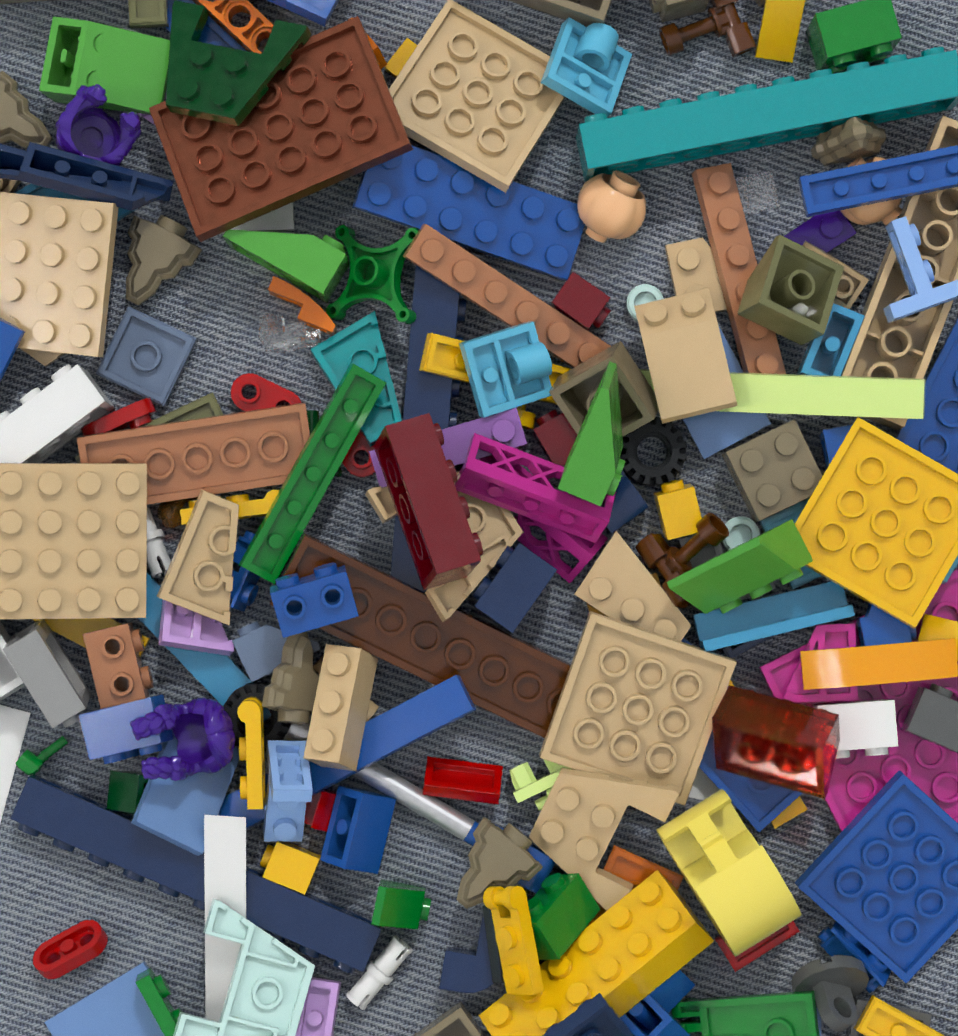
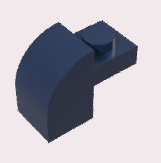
(467, 969)

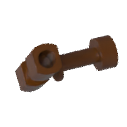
(722, 20)
(674, 561)

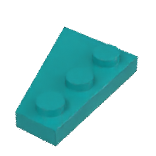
(361, 346)

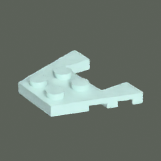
(265, 985)

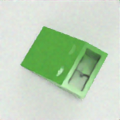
(121, 61)

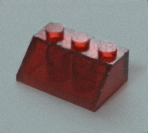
(776, 741)

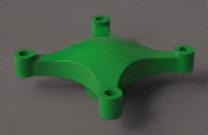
(373, 275)

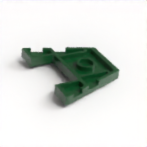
(221, 80)

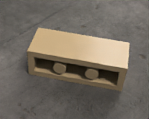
(340, 707)

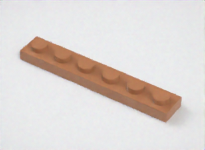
(735, 264)
(501, 296)

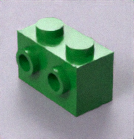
(560, 913)

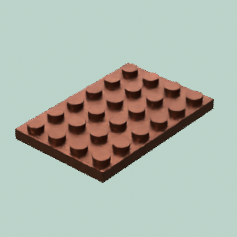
(308, 131)

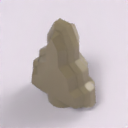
(15, 117)
(848, 142)
(156, 255)
(293, 682)
(496, 860)

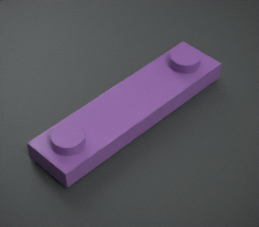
(501, 427)

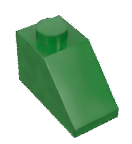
(400, 905)

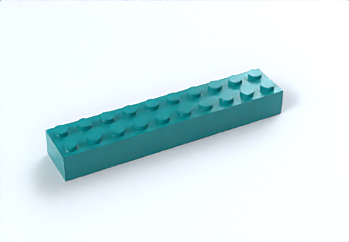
(768, 114)

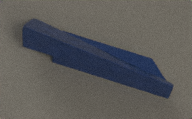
(82, 176)

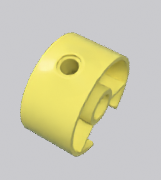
(729, 872)

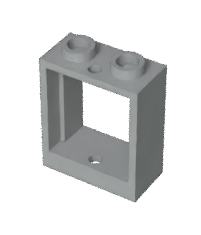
(48, 674)

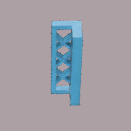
(772, 616)

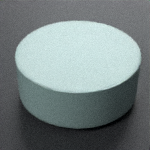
(640, 295)
(740, 530)

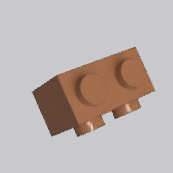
(117, 665)

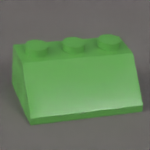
(744, 570)

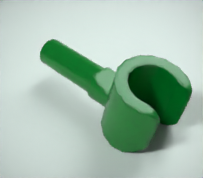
(31, 764)

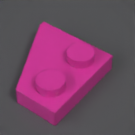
(824, 637)

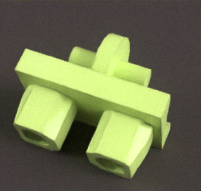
(527, 785)

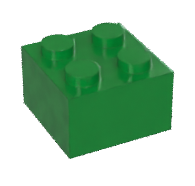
(853, 35)

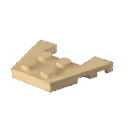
(495, 529)
(583, 818)

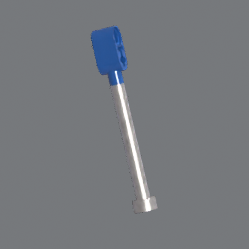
(429, 807)

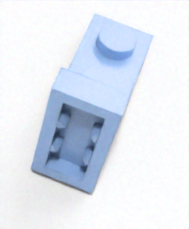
(917, 274)
(287, 791)

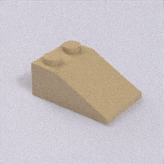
(685, 355)

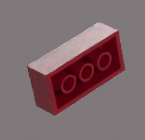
(428, 501)

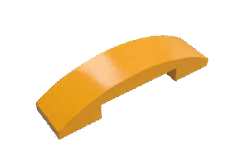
(879, 664)

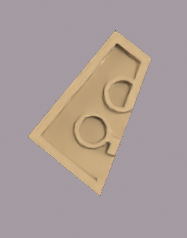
(203, 561)
(629, 593)

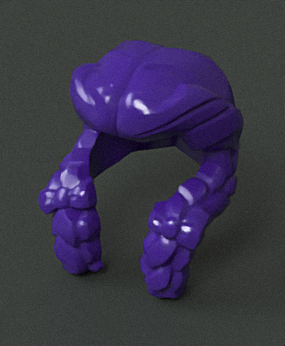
(92, 132)
(202, 734)

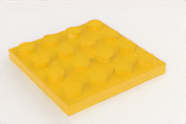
(883, 522)

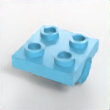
(587, 65)
(507, 368)

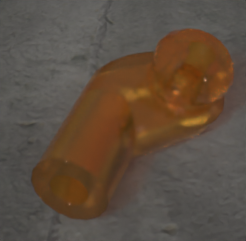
(170, 512)

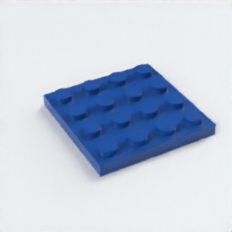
(892, 877)

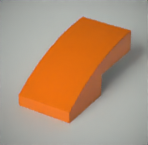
(310, 312)

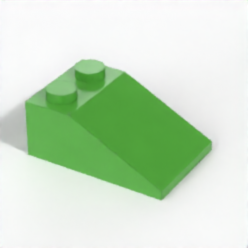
(298, 258)
(595, 460)

